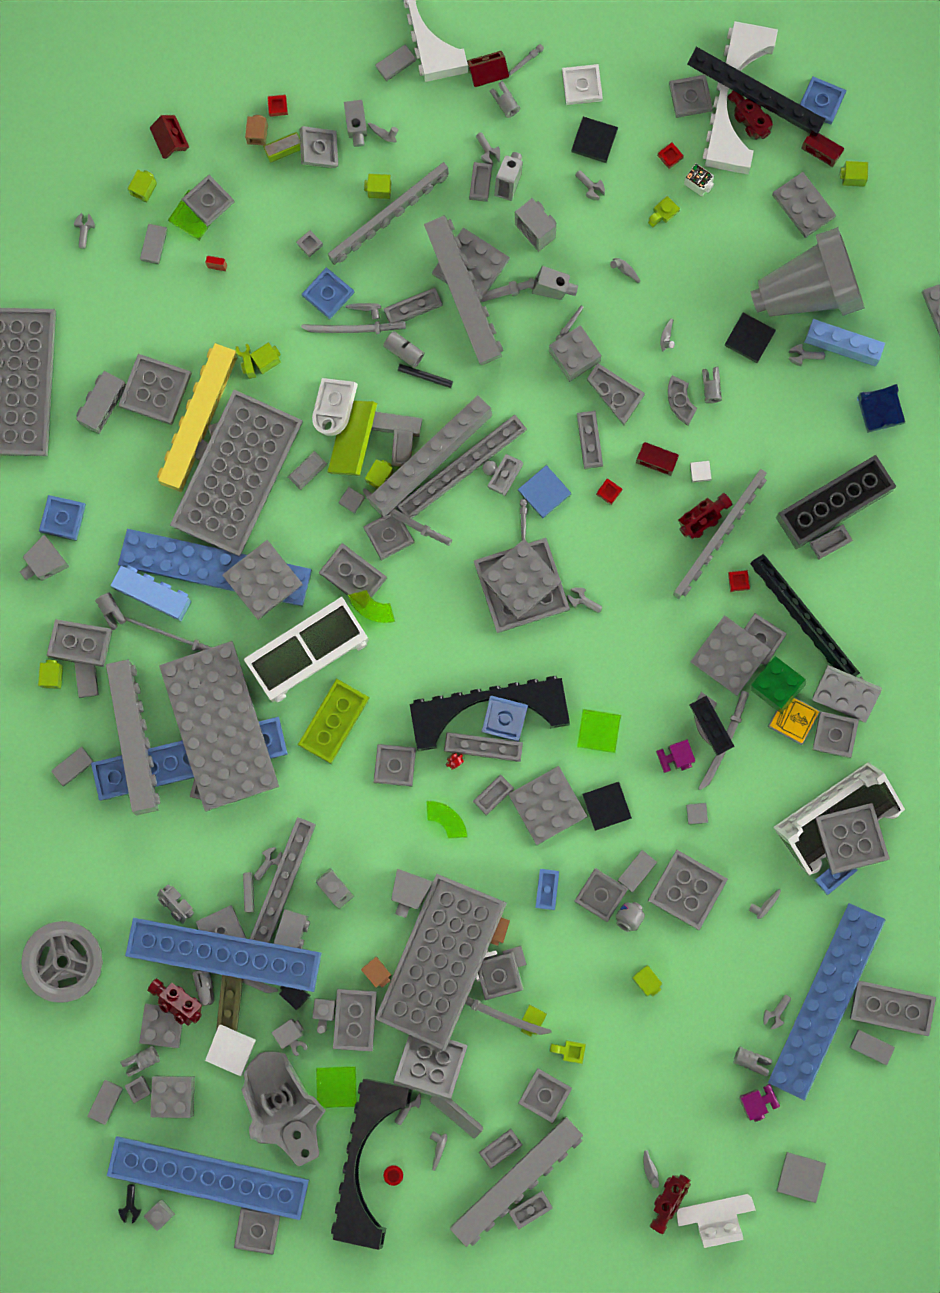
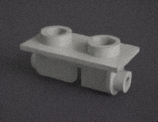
(178, 910)

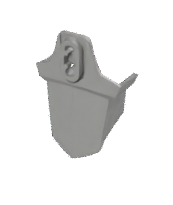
(281, 1107)

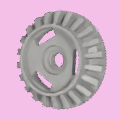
(44, 979)

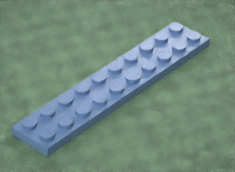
(191, 562)
(172, 763)
(223, 954)
(826, 1001)
(208, 1177)

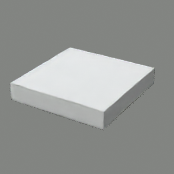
(582, 84)
(230, 1050)

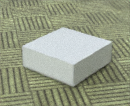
(700, 471)

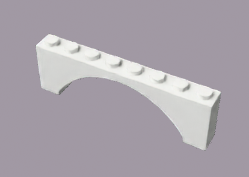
(436, 57)
(725, 147)

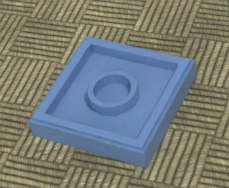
(823, 99)
(328, 293)
(544, 491)
(62, 517)
(504, 718)

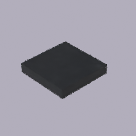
(594, 139)
(750, 337)
(606, 806)

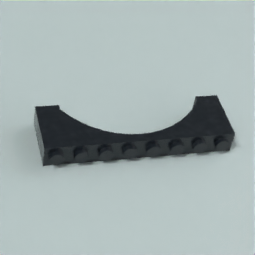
(433, 716)
(354, 1220)

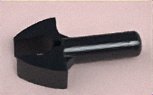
(130, 1205)

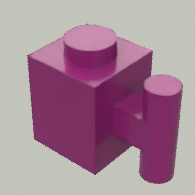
(679, 754)
(755, 1105)

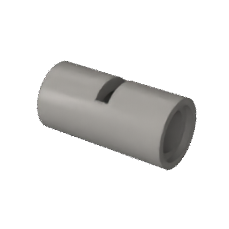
(403, 349)

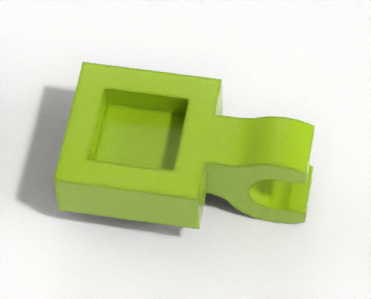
(663, 211)
(247, 365)
(571, 1051)

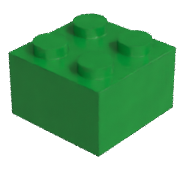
(778, 684)

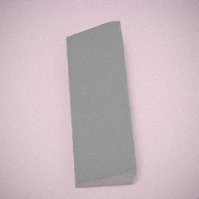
(387, 422)
(458, 1115)

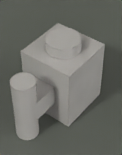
(324, 1011)

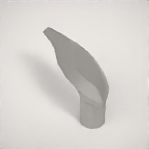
(382, 133)
(625, 268)
(373, 307)
(665, 337)
(761, 912)
(441, 1140)
(650, 1170)

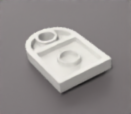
(333, 405)

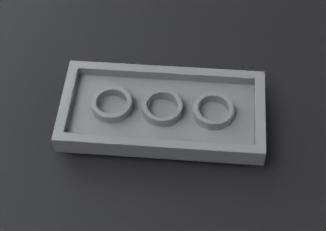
(893, 1008)

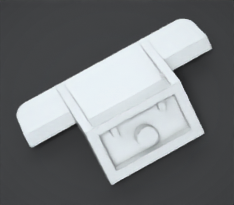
(717, 1219)

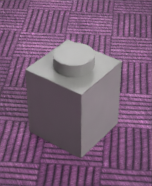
(159, 1215)

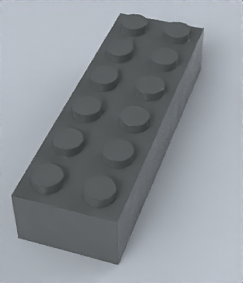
(836, 502)

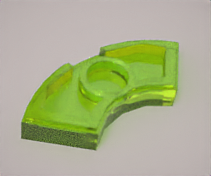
(370, 608)
(447, 818)

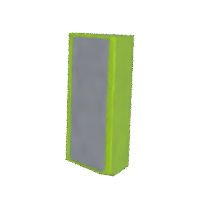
(282, 147)

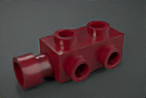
(750, 117)
(702, 516)
(180, 1004)
(668, 1200)

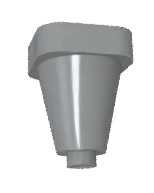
(812, 281)

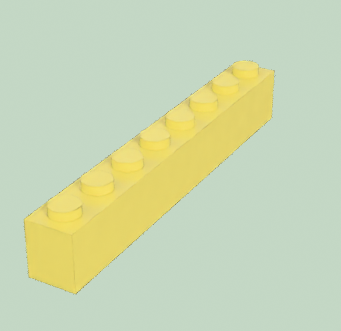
(197, 417)

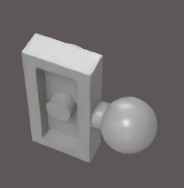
(504, 474)

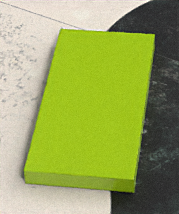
(353, 440)
(333, 721)

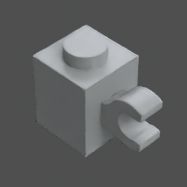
(288, 1034)

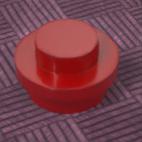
(454, 761)
(393, 1175)

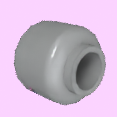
(630, 916)

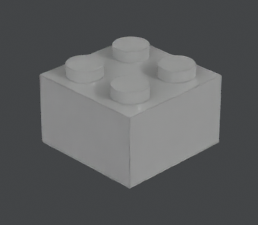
(535, 224)
(575, 353)
(172, 1096)

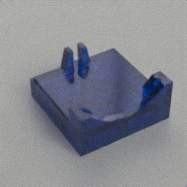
(881, 408)

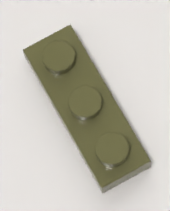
(229, 1002)

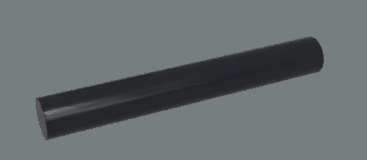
(424, 375)

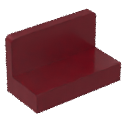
(488, 68)
(168, 135)
(823, 148)
(657, 458)

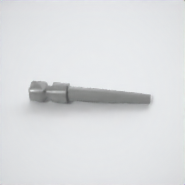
(532, 54)
(565, 330)
(523, 511)

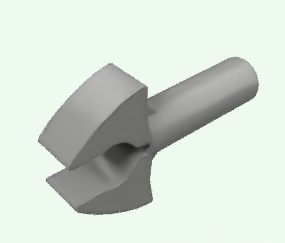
(488, 150)
(591, 186)
(83, 229)
(804, 355)
(585, 601)
(267, 863)
(777, 1012)
(404, 1111)

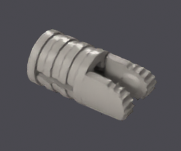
(505, 101)
(712, 387)
(108, 608)
(204, 987)
(749, 1059)
(143, 1060)

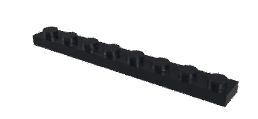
(756, 91)
(802, 615)

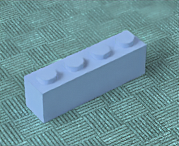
(844, 342)
(151, 593)

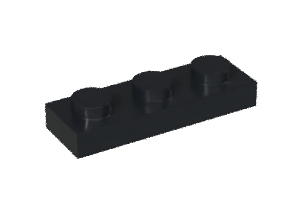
(711, 725)

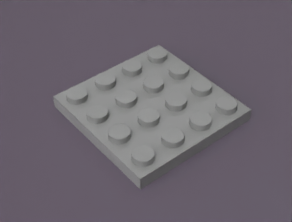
(549, 606)

